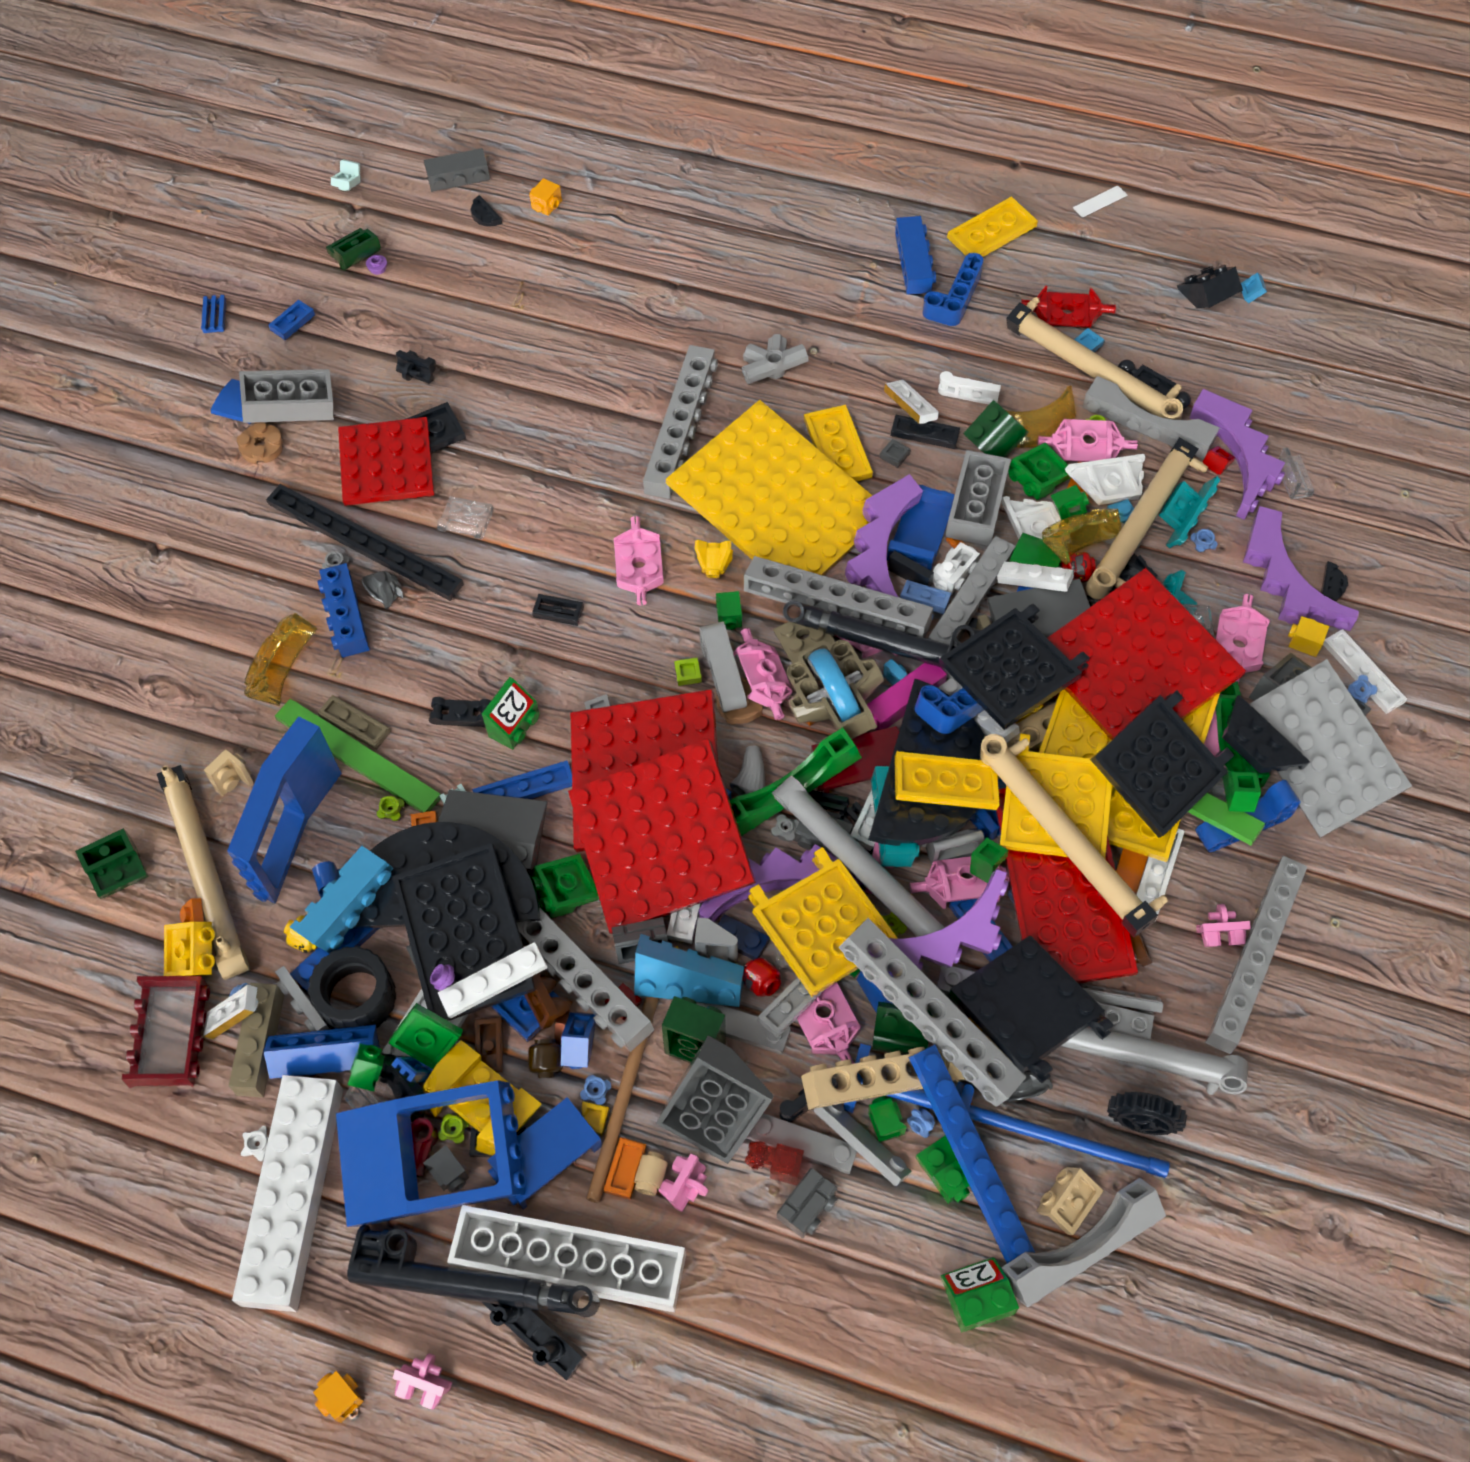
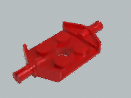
(1084, 308)

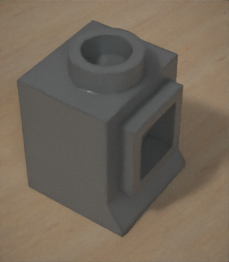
(446, 1170)

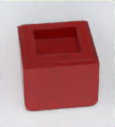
(1218, 460)

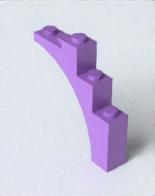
(1248, 446)
(882, 512)
(1281, 578)
(775, 872)
(970, 930)

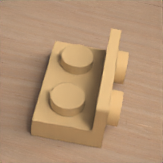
(227, 772)
(1070, 1199)

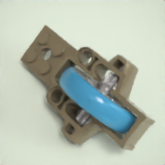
(839, 674)

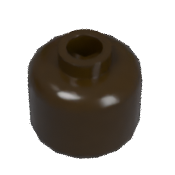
(544, 1058)

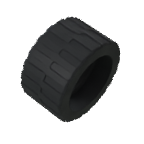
(336, 967)

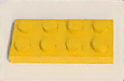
(992, 228)
(837, 438)
(945, 781)

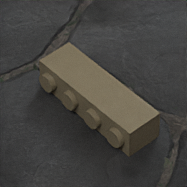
(249, 1067)

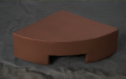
(560, 1025)

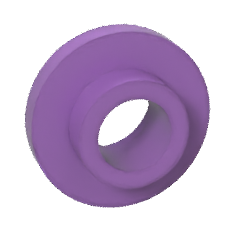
(376, 264)
(442, 976)

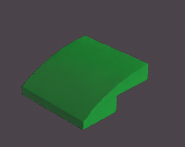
(1034, 552)

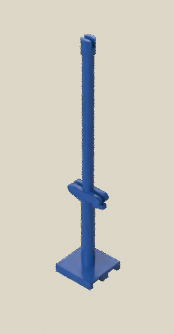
(1149, 1164)

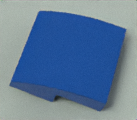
(228, 402)

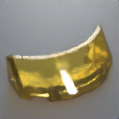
(1046, 419)
(1081, 531)
(275, 659)

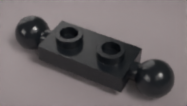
(1154, 380)

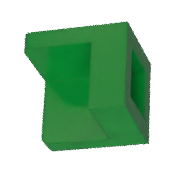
(986, 859)

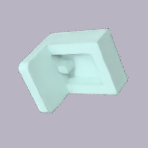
(348, 176)

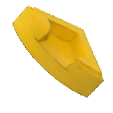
(595, 1116)

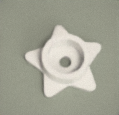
(250, 1140)

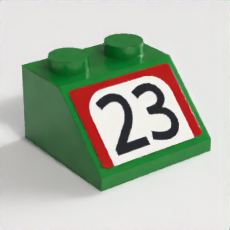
(510, 714)
(979, 1294)

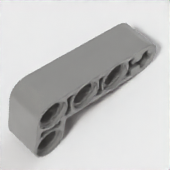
(723, 667)

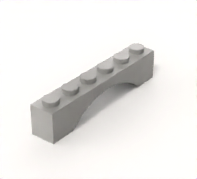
(1109, 401)
(973, 591)
(1130, 1214)

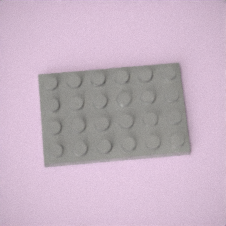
(1348, 760)

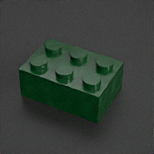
(688, 1027)

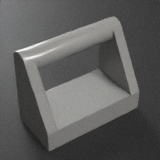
(955, 846)
(715, 941)

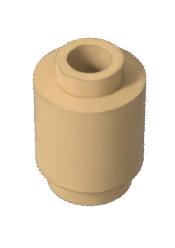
(650, 1173)

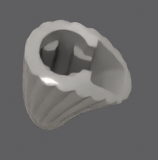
(751, 774)

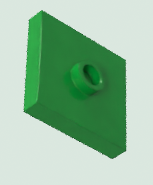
(425, 1036)

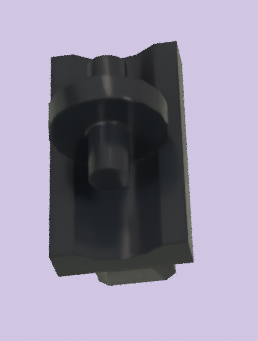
(415, 367)

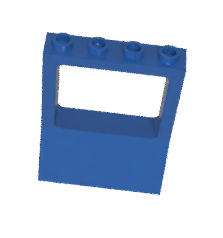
(300, 773)
(380, 1156)

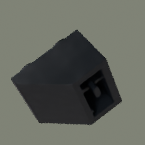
(1211, 286)

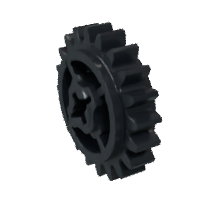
(1147, 1113)

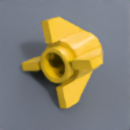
(713, 557)

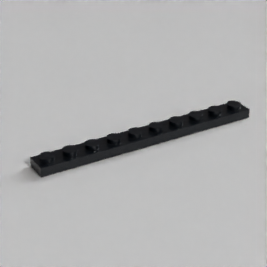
(365, 542)

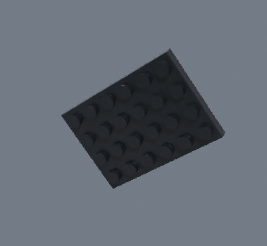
(461, 918)

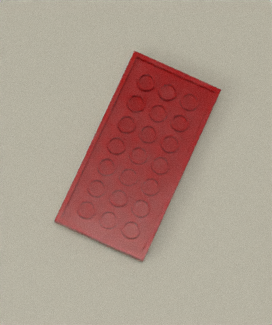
(1068, 914)

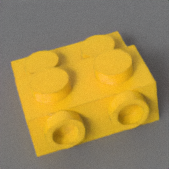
(188, 949)

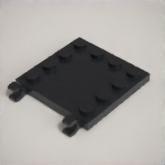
(1012, 667)
(1160, 764)
(1029, 1006)

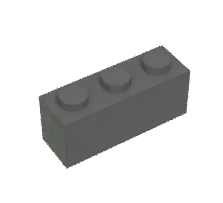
(457, 169)

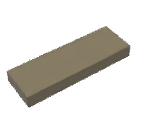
(354, 722)

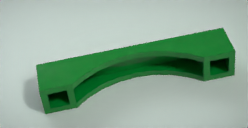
(823, 763)
(1241, 781)

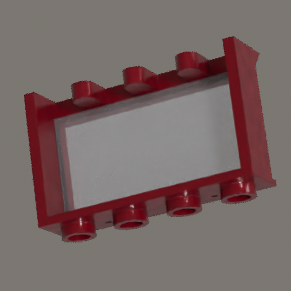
(167, 1031)

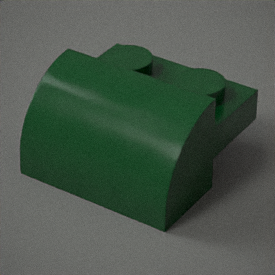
(354, 248)
(995, 431)
(112, 863)
(895, 1032)

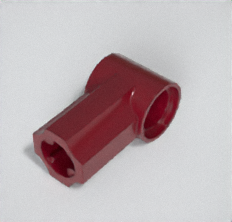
(423, 1146)

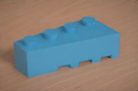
(343, 900)
(671, 972)

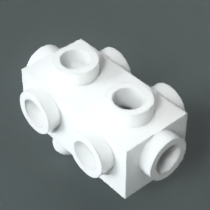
(950, 574)

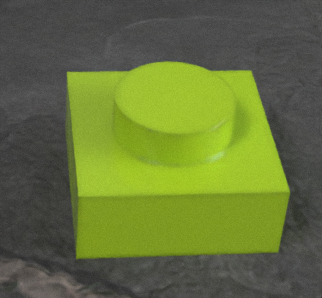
(687, 671)

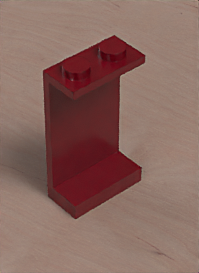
(875, 749)

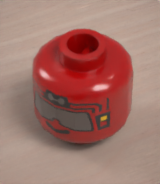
(1082, 566)
(761, 977)

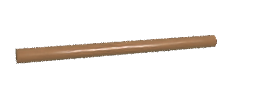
(619, 1110)

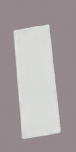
(1100, 201)

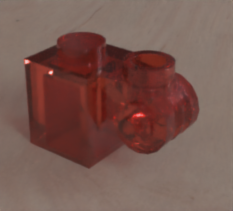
(782, 1161)

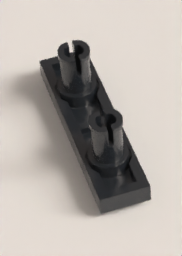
(541, 1336)

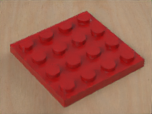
(385, 461)

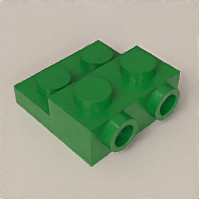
(1038, 471)
(563, 885)
(944, 1170)

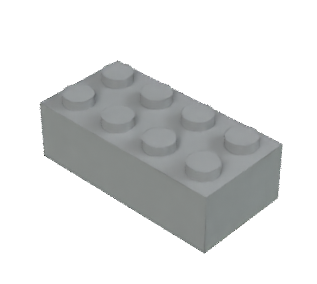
(286, 395)
(978, 498)

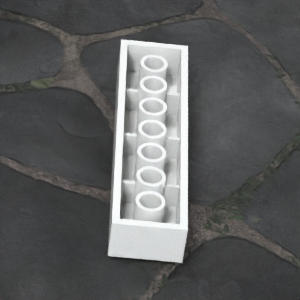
(288, 1194)
(606, 1263)

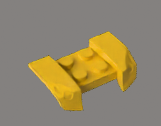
(463, 1068)

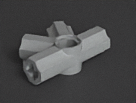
(772, 361)

